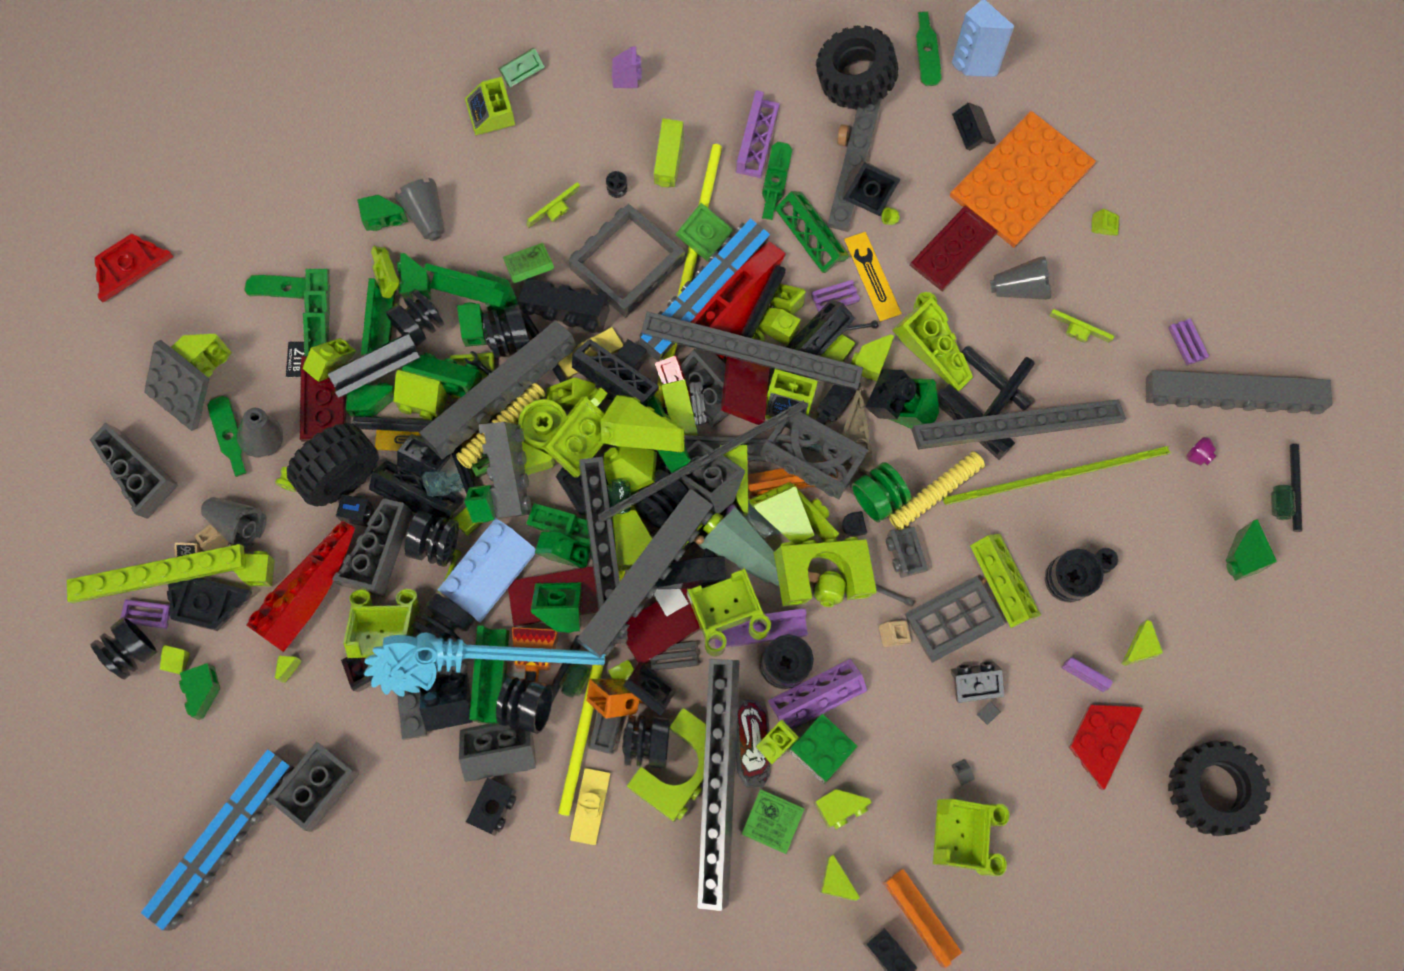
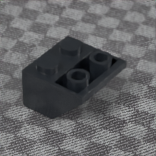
(446, 702)

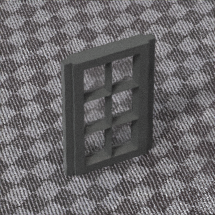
(954, 622)

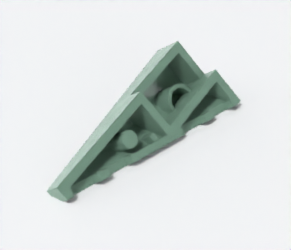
(743, 546)

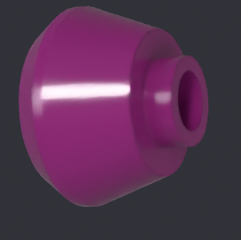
(1202, 452)

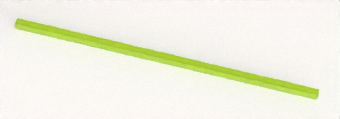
(1056, 475)

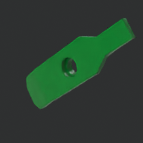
(928, 60)
(777, 168)
(274, 286)
(224, 423)

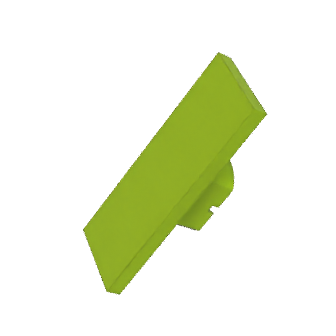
(555, 208)
(1080, 329)
(679, 406)
(817, 517)

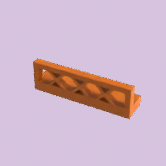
(765, 481)
(922, 918)

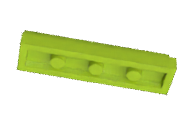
(1005, 580)

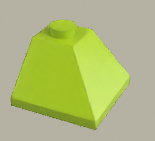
(632, 464)

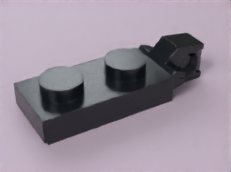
(834, 403)

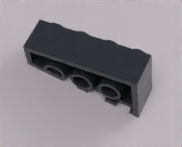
(565, 305)

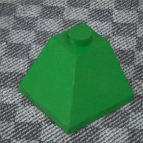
(922, 407)
(1249, 552)
(558, 605)

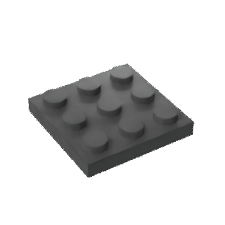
(176, 385)

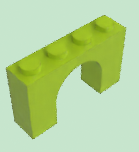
(849, 555)
(672, 799)

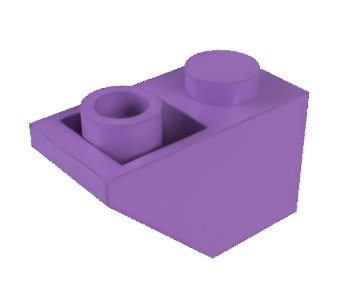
(626, 69)

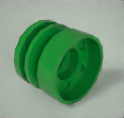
(881, 492)

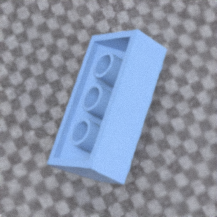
(982, 41)
(487, 570)

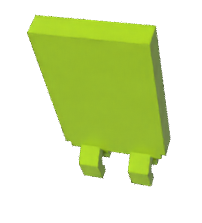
(579, 433)

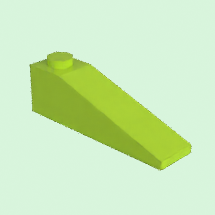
(636, 426)

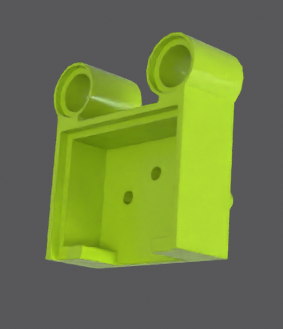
(727, 606)
(370, 623)
(964, 836)

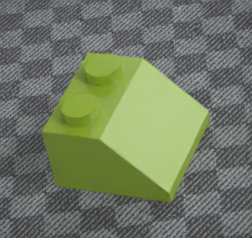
(419, 395)

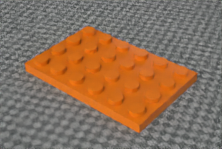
(1023, 178)

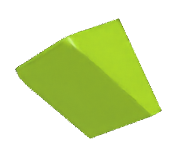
(1105, 222)
(465, 522)
(173, 659)
(285, 667)
(621, 671)

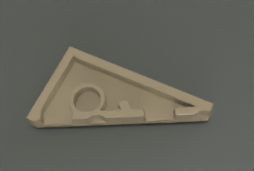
(857, 430)

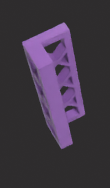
(750, 132)
(782, 623)
(820, 698)

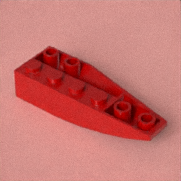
(738, 296)
(302, 591)

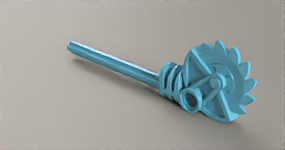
(412, 661)

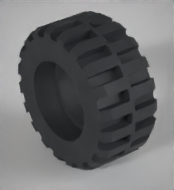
(855, 45)
(332, 464)
(1246, 775)

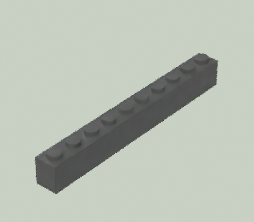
(718, 784)

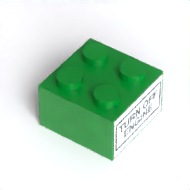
(822, 748)

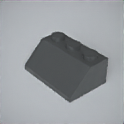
(710, 371)
(716, 480)
(495, 751)
(313, 787)

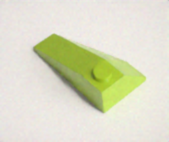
(931, 340)

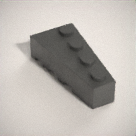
(506, 468)
(136, 474)
(376, 550)

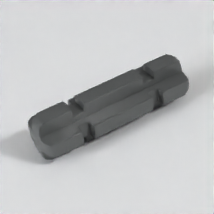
(697, 402)

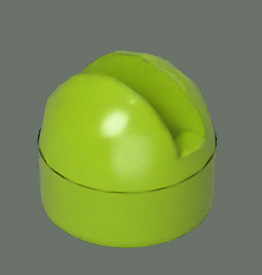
(890, 216)

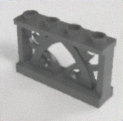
(814, 473)

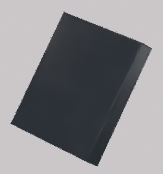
(869, 187)

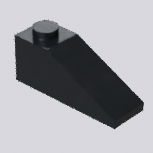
(693, 573)

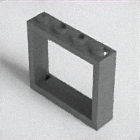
(649, 283)

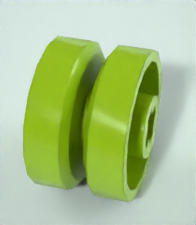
(540, 421)

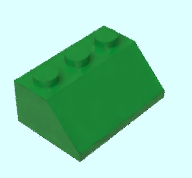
(454, 377)

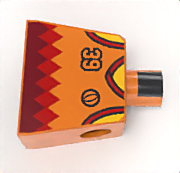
(534, 639)
(612, 698)

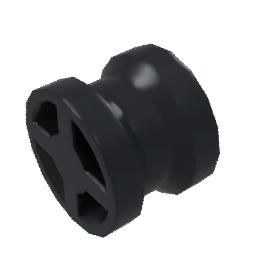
(613, 180)
(1110, 557)

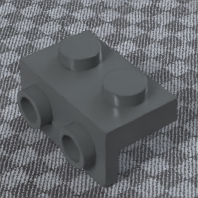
(907, 552)

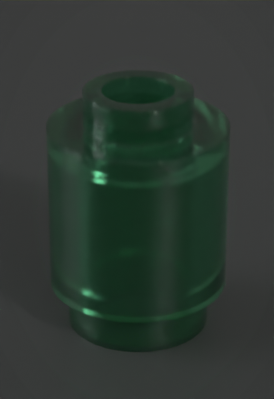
(619, 491)
(1283, 502)
(574, 680)

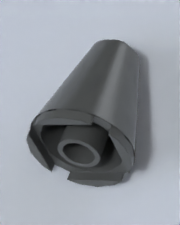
(423, 207)
(1024, 281)
(259, 433)
(234, 520)

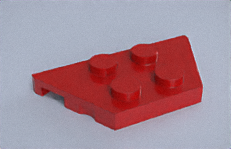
(126, 263)
(1103, 738)

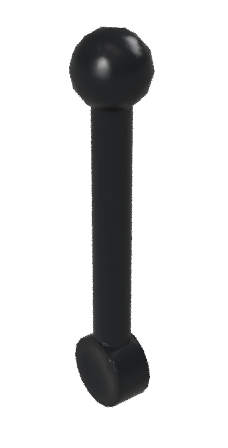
(874, 324)

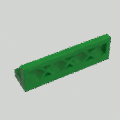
(816, 225)
(468, 286)
(377, 326)
(488, 677)

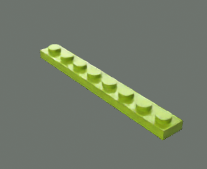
(155, 573)

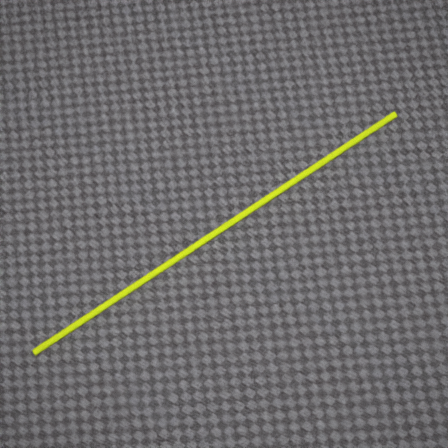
(596, 670)

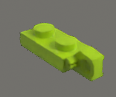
(384, 271)

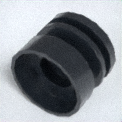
(415, 317)
(505, 330)
(661, 504)
(431, 538)
(1084, 569)
(445, 619)
(790, 649)
(120, 652)
(524, 704)
(646, 741)

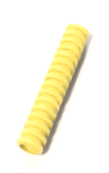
(511, 415)
(937, 490)

